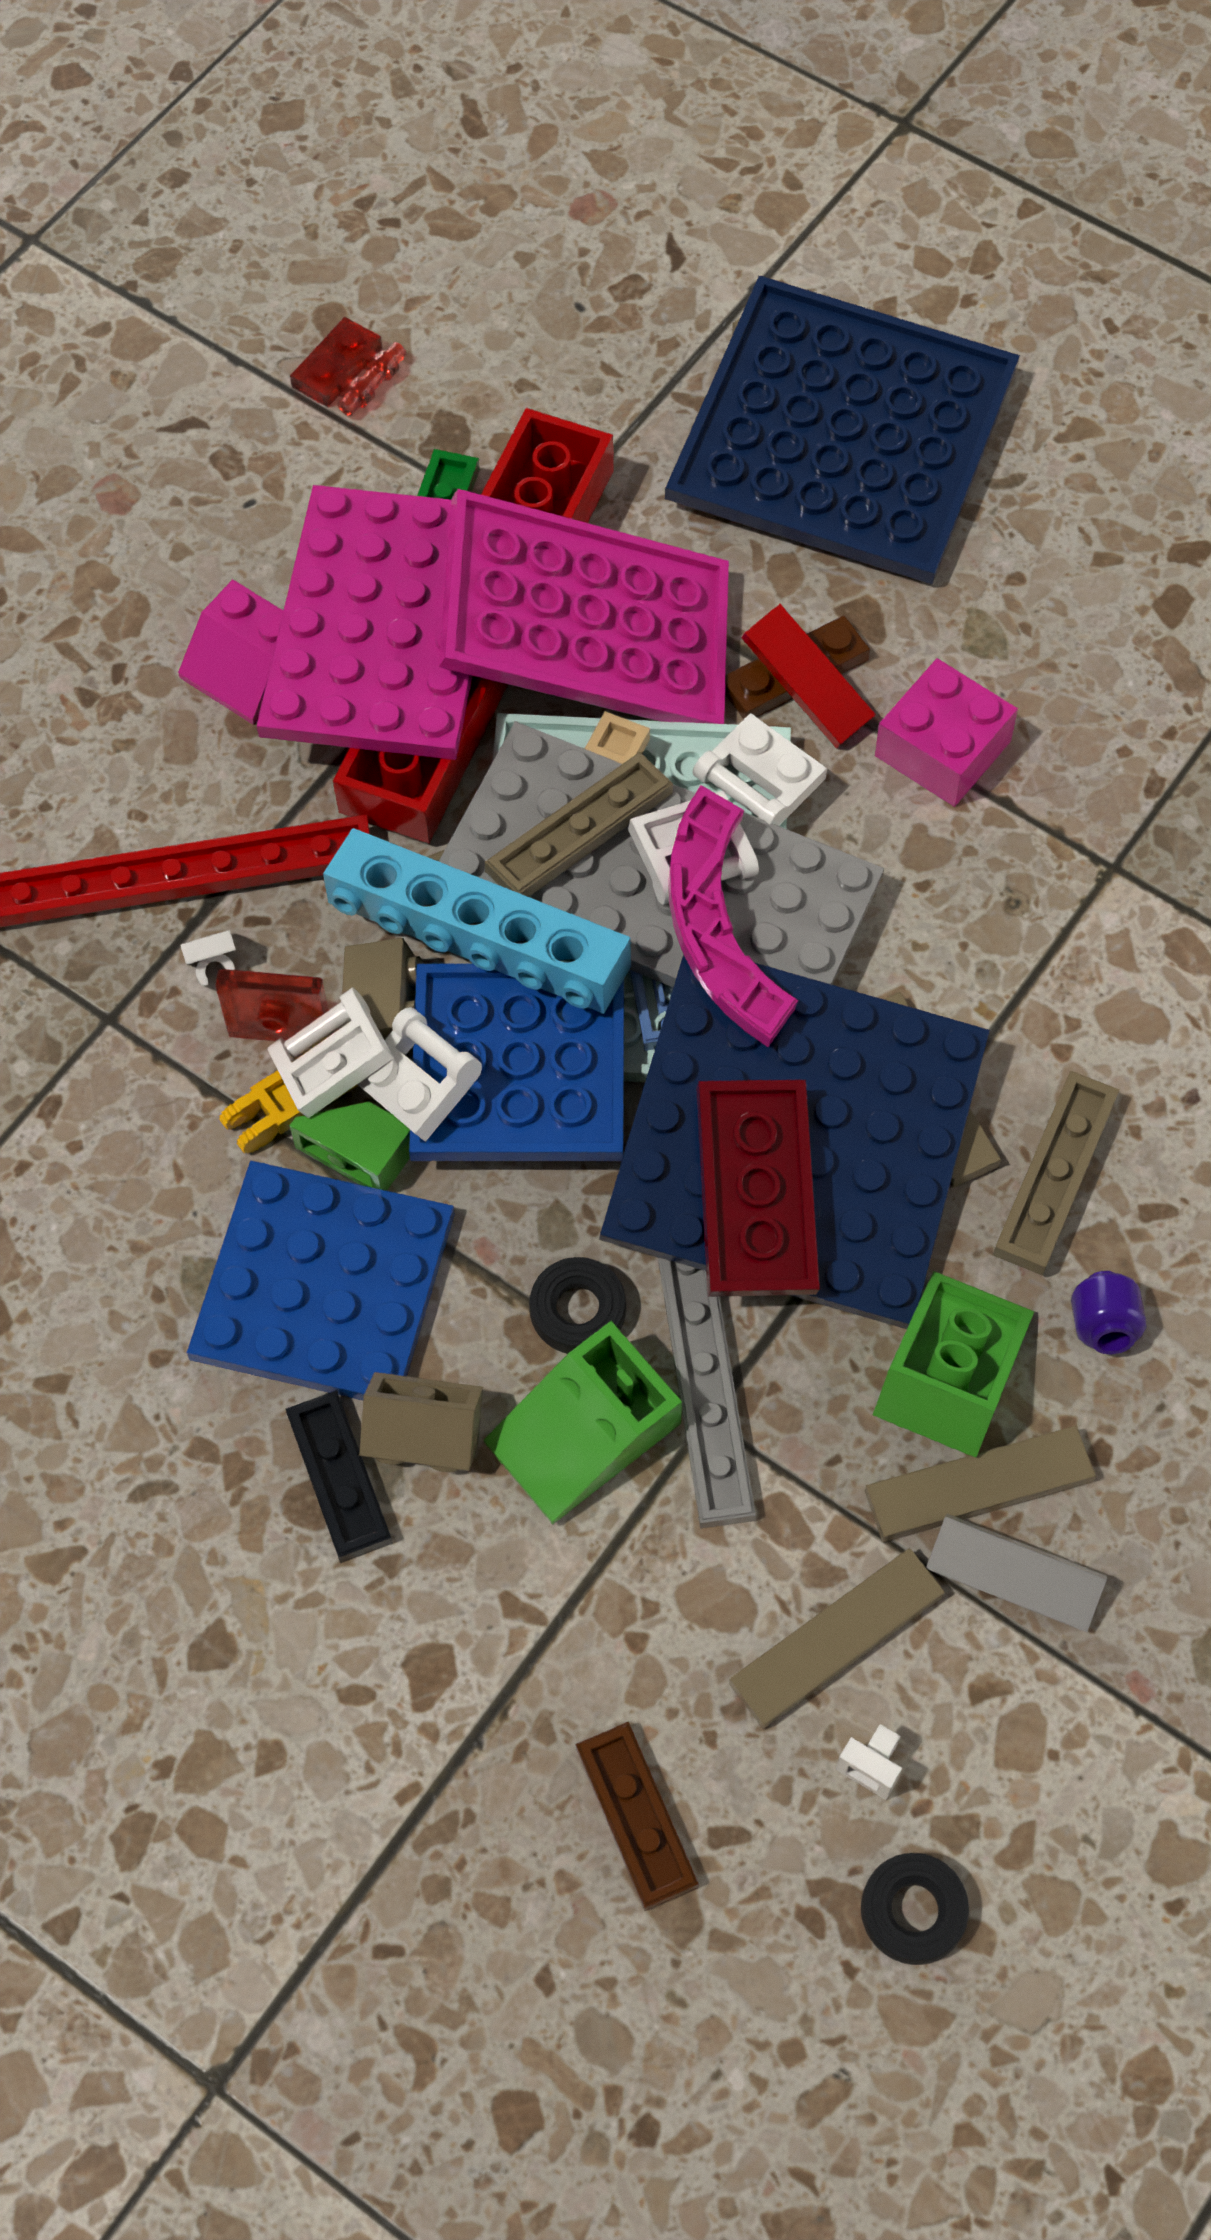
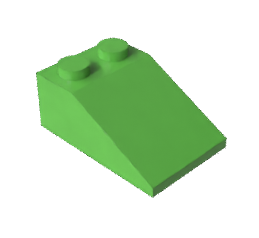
(953, 1364)

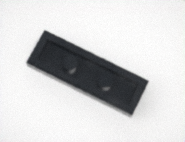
(339, 1476)

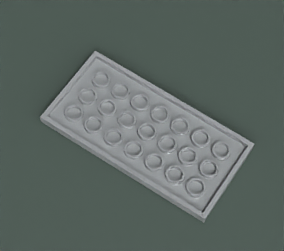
(788, 916)

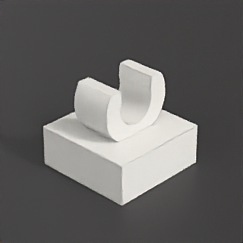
(209, 950)
(871, 1763)

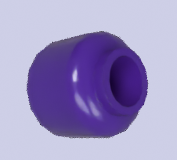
(1108, 1312)

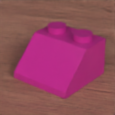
(233, 650)

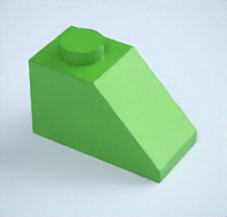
(356, 1142)

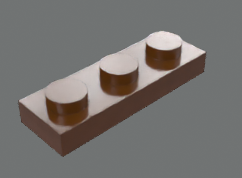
(757, 691)

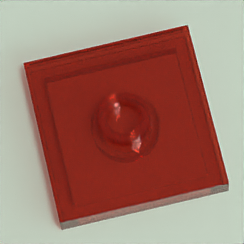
(269, 1003)

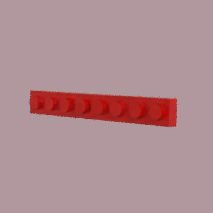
(172, 871)

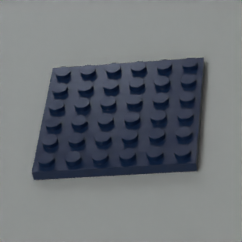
(843, 429)
(883, 1130)

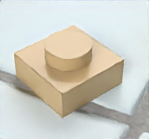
(618, 738)

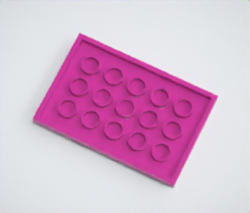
(584, 612)
(366, 630)

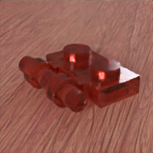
(339, 359)

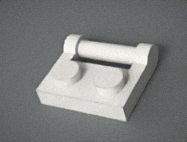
(767, 761)
(655, 838)
(335, 1062)
(408, 1089)

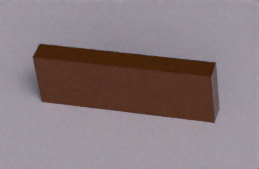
(637, 1816)

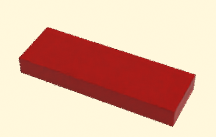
(808, 675)

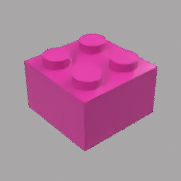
(945, 732)

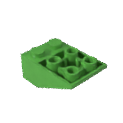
(585, 1422)

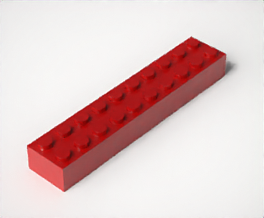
(543, 467)

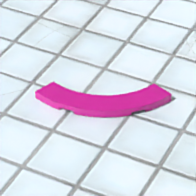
(704, 924)

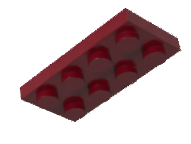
(757, 1188)

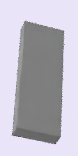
(1016, 1572)

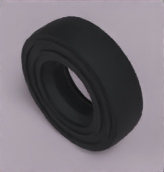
(569, 1274)
(941, 1882)

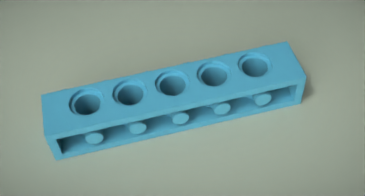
(504, 918)

